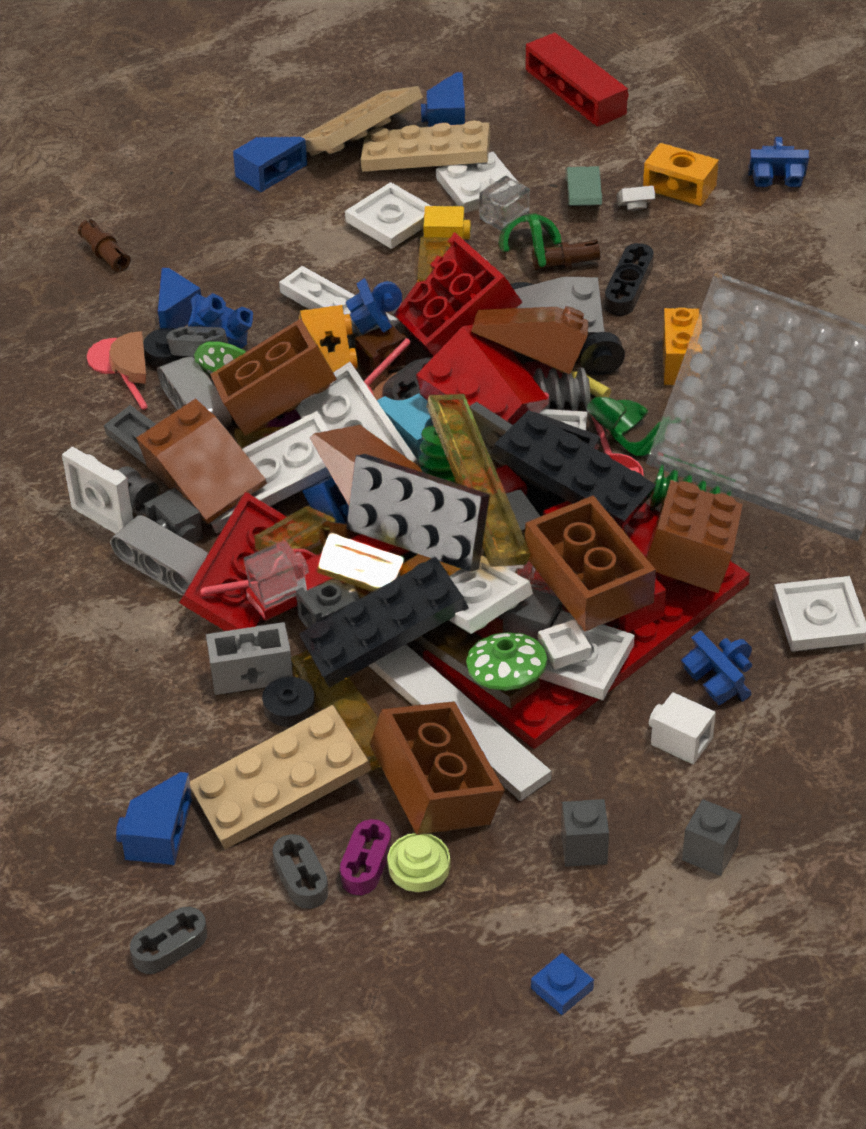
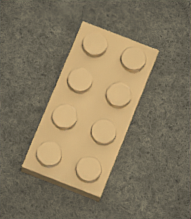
(356, 121)
(426, 146)
(279, 776)

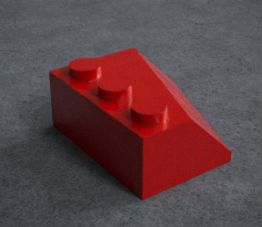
(453, 295)
(484, 374)

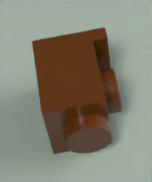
(376, 346)

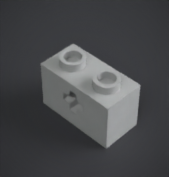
(248, 657)

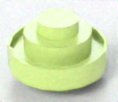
(418, 862)

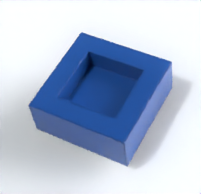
(562, 983)

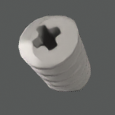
(564, 389)

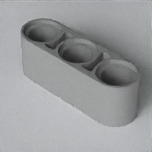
(185, 381)
(158, 553)

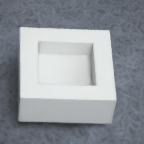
(636, 197)
(564, 644)

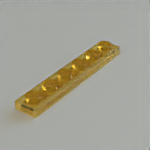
(474, 469)

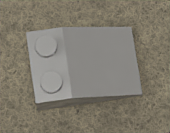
(574, 292)

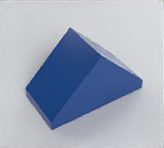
(175, 299)

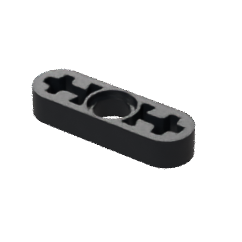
(631, 289)

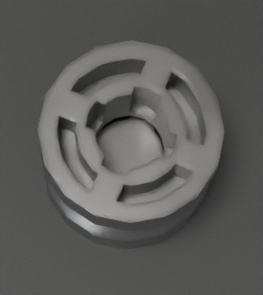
(140, 489)

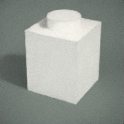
(682, 727)

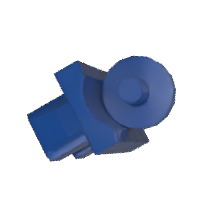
(778, 161)
(370, 307)
(214, 313)
(728, 678)

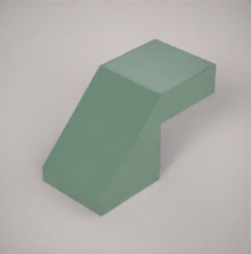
(583, 186)

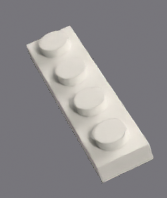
(317, 292)

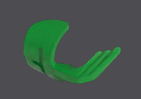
(536, 222)
(619, 418)

